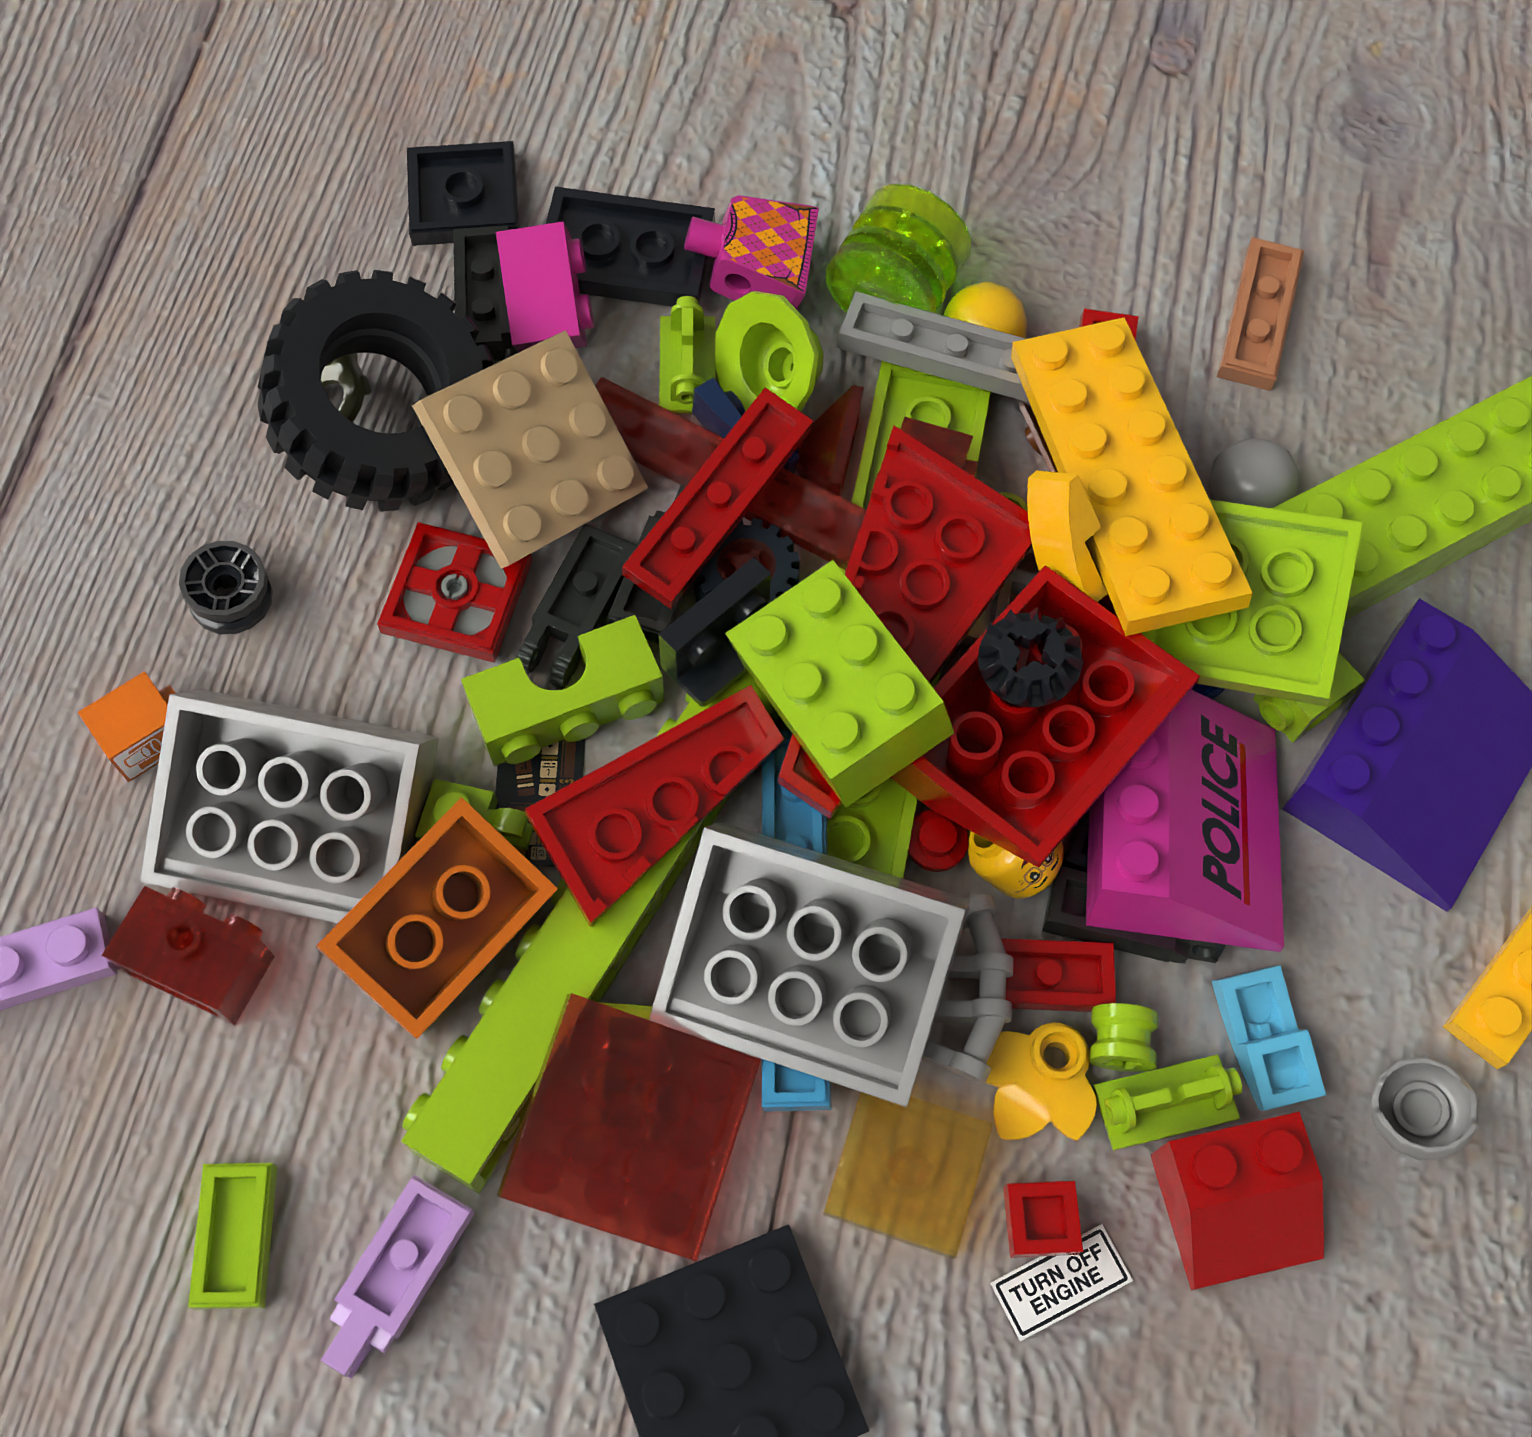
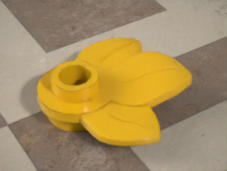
(1034, 1092)

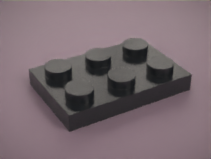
(632, 245)

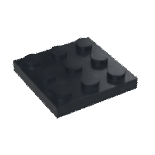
(731, 1349)

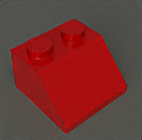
(1243, 1199)

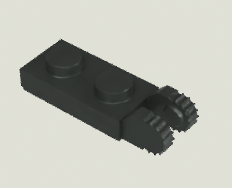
(576, 600)

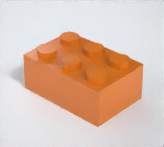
(437, 918)

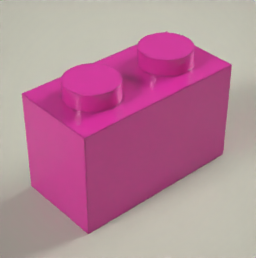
(543, 285)

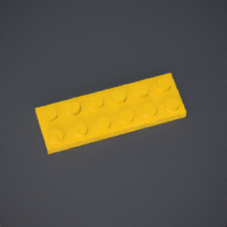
(1109, 425)

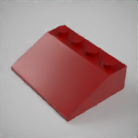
(1037, 770)

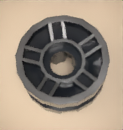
(225, 566)

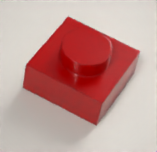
(1042, 1219)

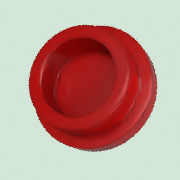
(937, 842)

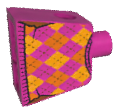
(757, 247)

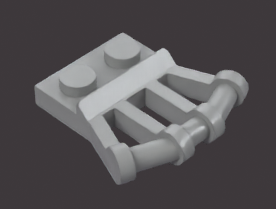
(987, 1012)

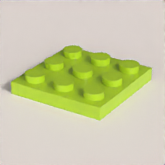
(1297, 611)

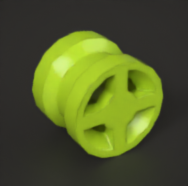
(1123, 1037)

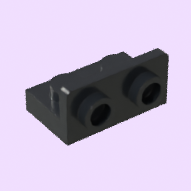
(695, 644)

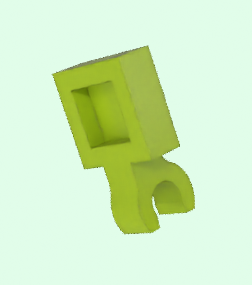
(507, 821)

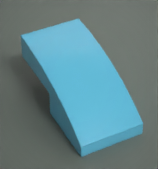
(1266, 1040)

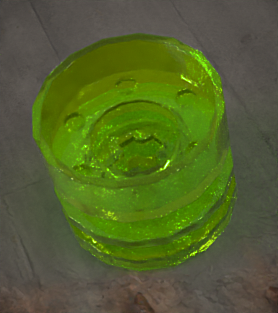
(901, 250)

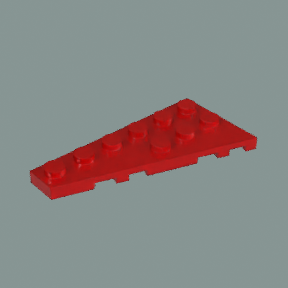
(927, 567)

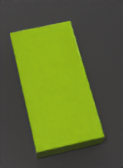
(233, 1236)

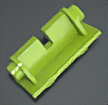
(685, 354)
(1168, 1101)

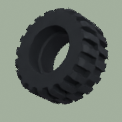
(362, 318)

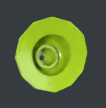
(768, 346)

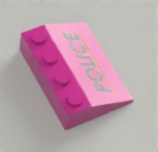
(1192, 833)

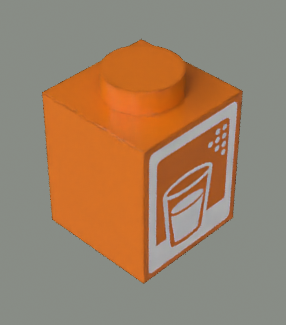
(130, 724)

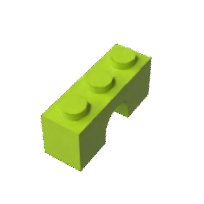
(522, 717)

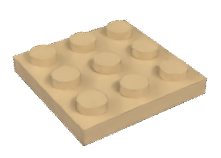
(530, 448)

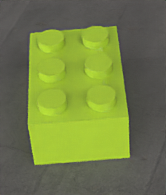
(841, 683)

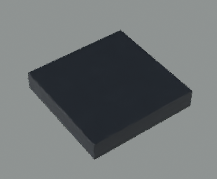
(460, 189)

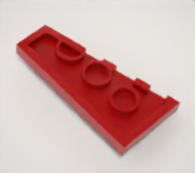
(641, 805)

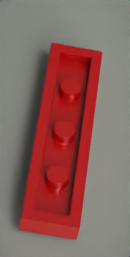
(717, 498)

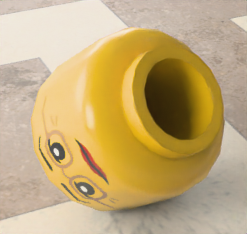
(1009, 872)

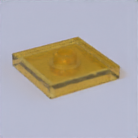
(909, 1172)

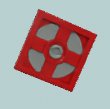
(453, 594)

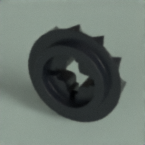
(1037, 683)

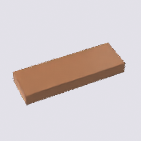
(1260, 314)

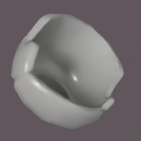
(1254, 474)
(1424, 1109)

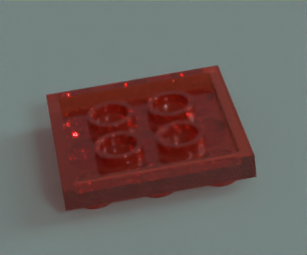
(629, 1127)

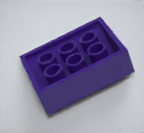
(1422, 757)

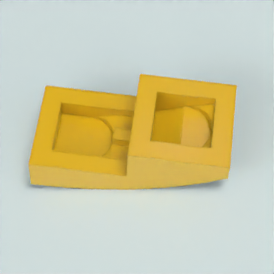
(1059, 526)

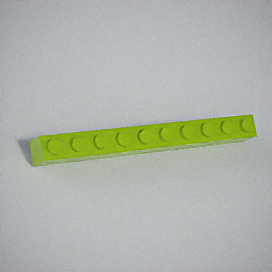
(494, 1071)

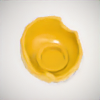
(989, 307)

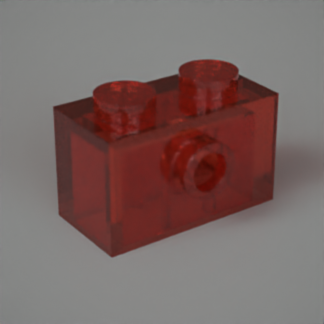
(190, 953)

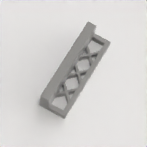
(931, 344)

